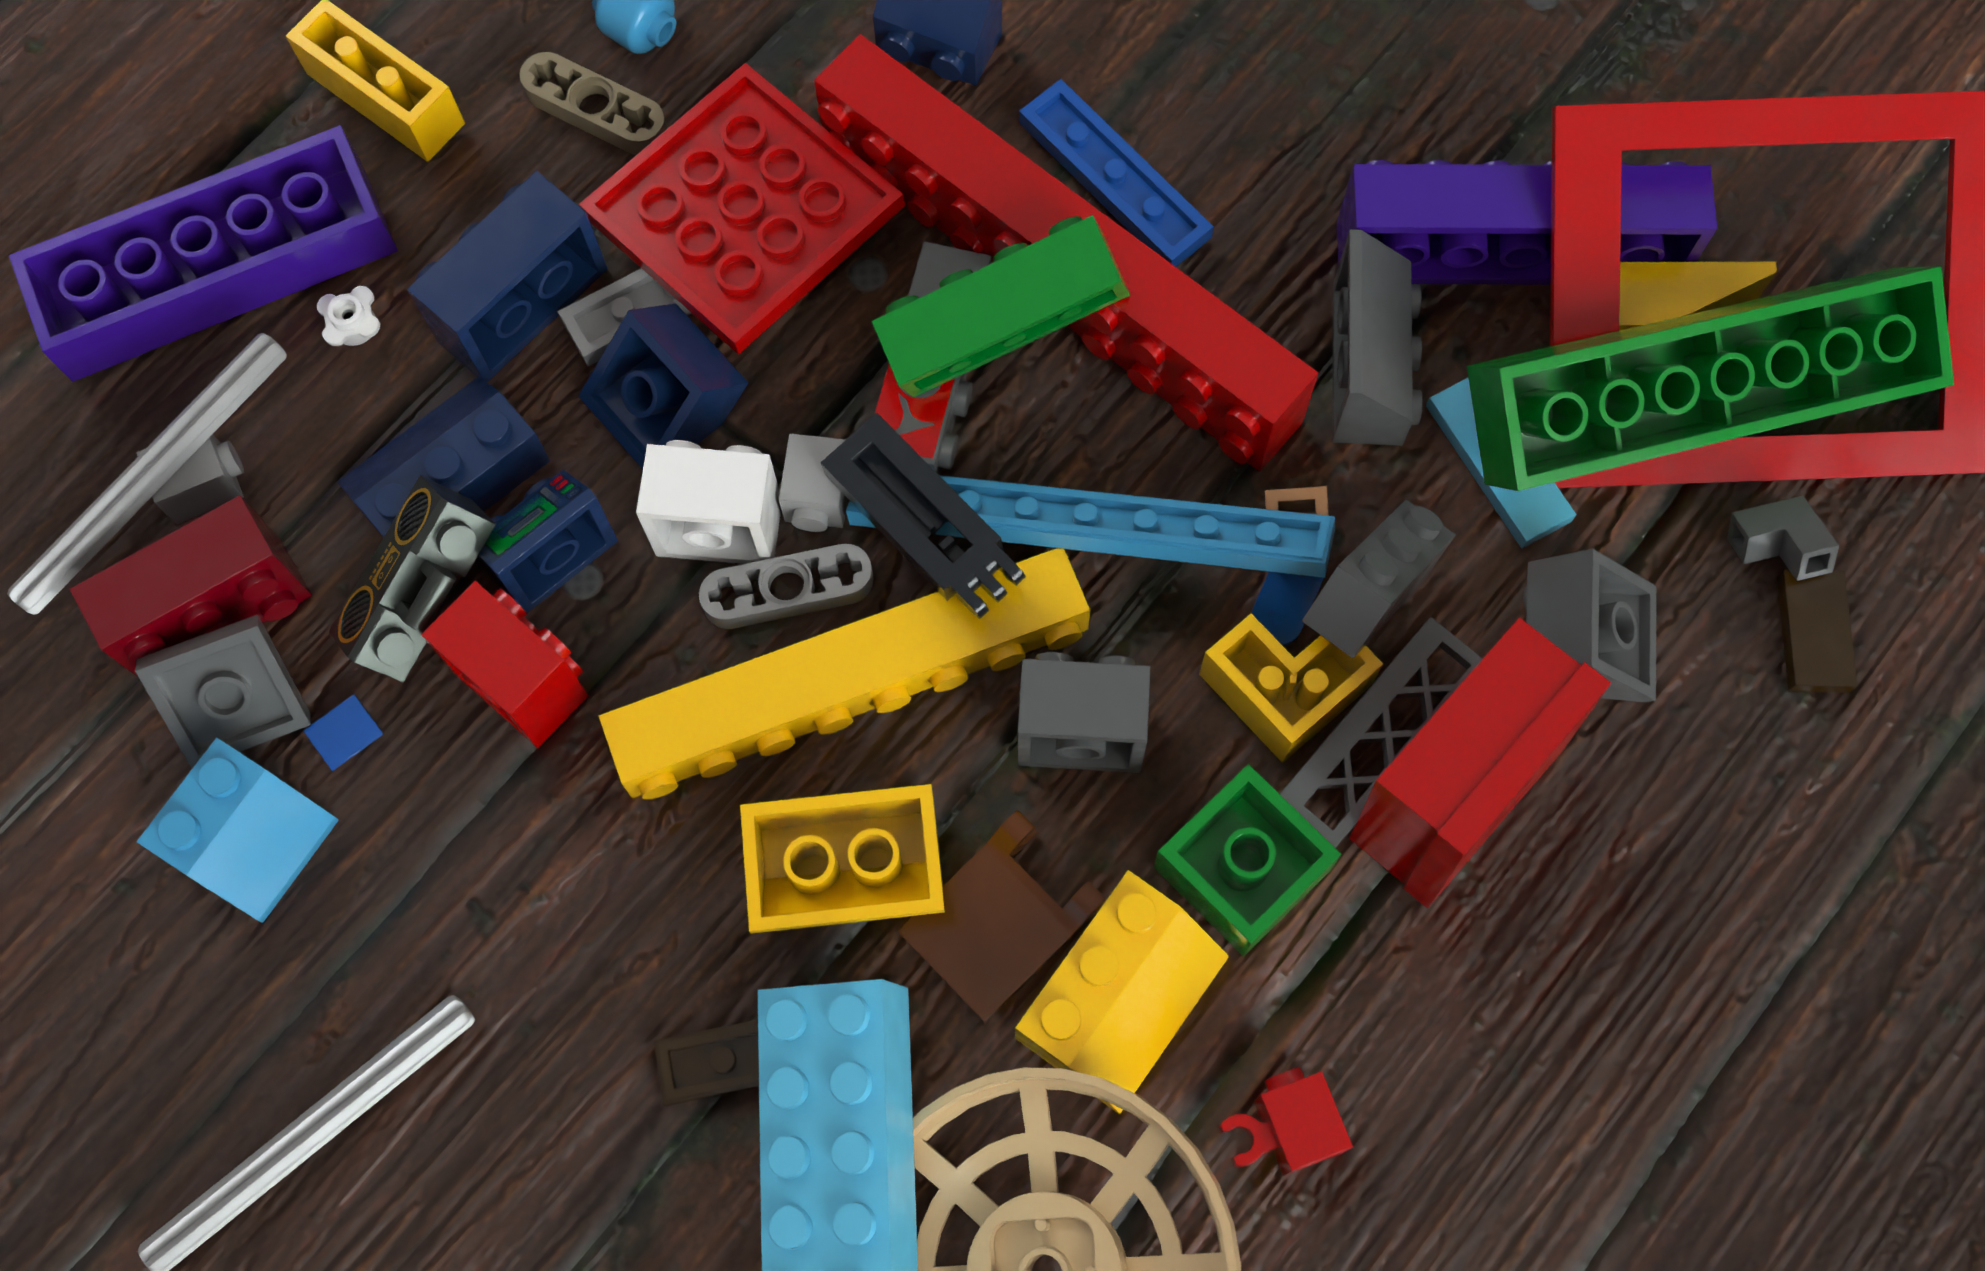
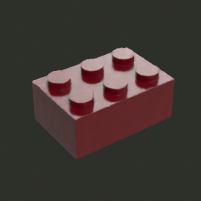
(191, 584)

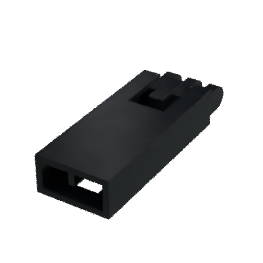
(910, 505)

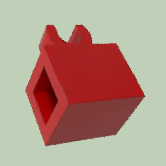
(1296, 1123)

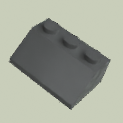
(1374, 345)

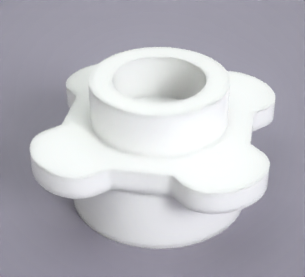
(355, 329)

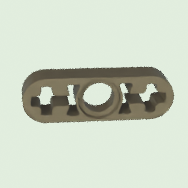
(579, 84)

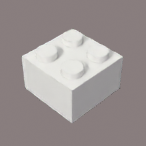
(709, 503)

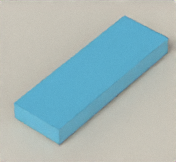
(1527, 512)

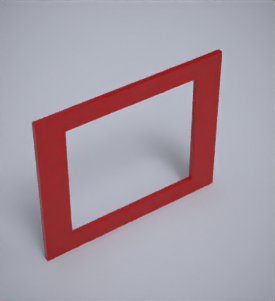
(1587, 266)

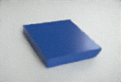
(343, 732)

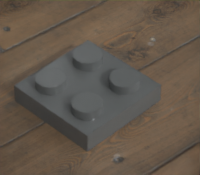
(223, 688)

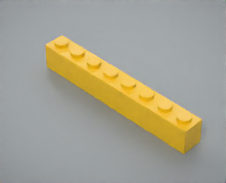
(840, 676)

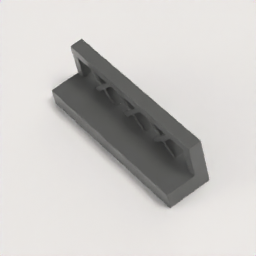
(1358, 720)

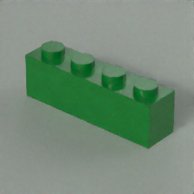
(1000, 305)

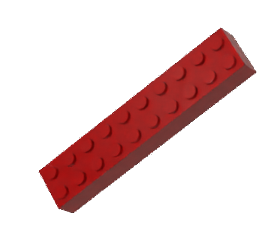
(991, 196)

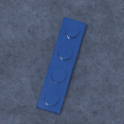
(1115, 173)

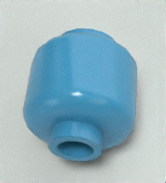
(636, 23)

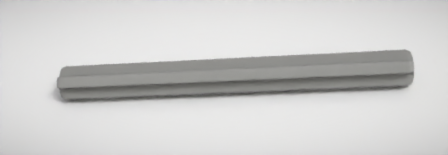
(146, 474)
(305, 1135)

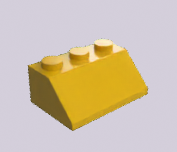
(841, 858)
(1123, 988)

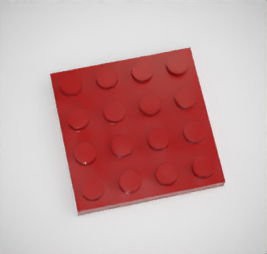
(742, 207)

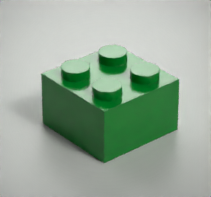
(1246, 859)

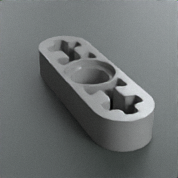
(767, 570)

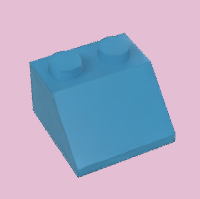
(238, 830)

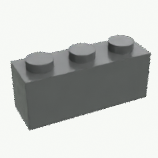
(1378, 577)

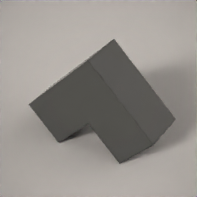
(1784, 530)

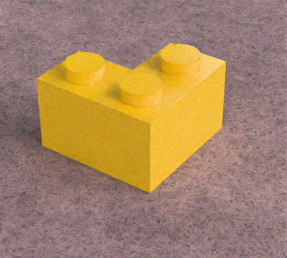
(1282, 695)

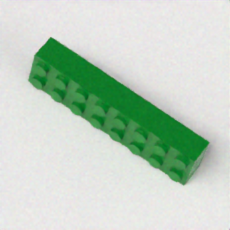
(1710, 376)

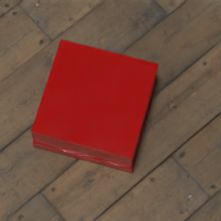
(1475, 760)

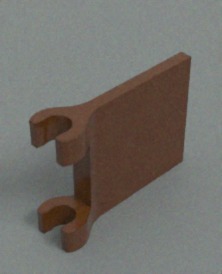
(997, 923)

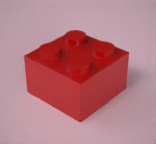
(508, 661)

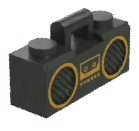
(410, 578)

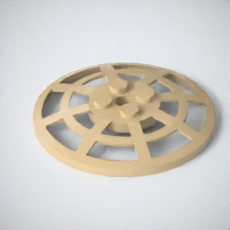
(1050, 1221)

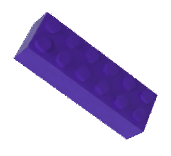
(1496, 217)
(202, 254)

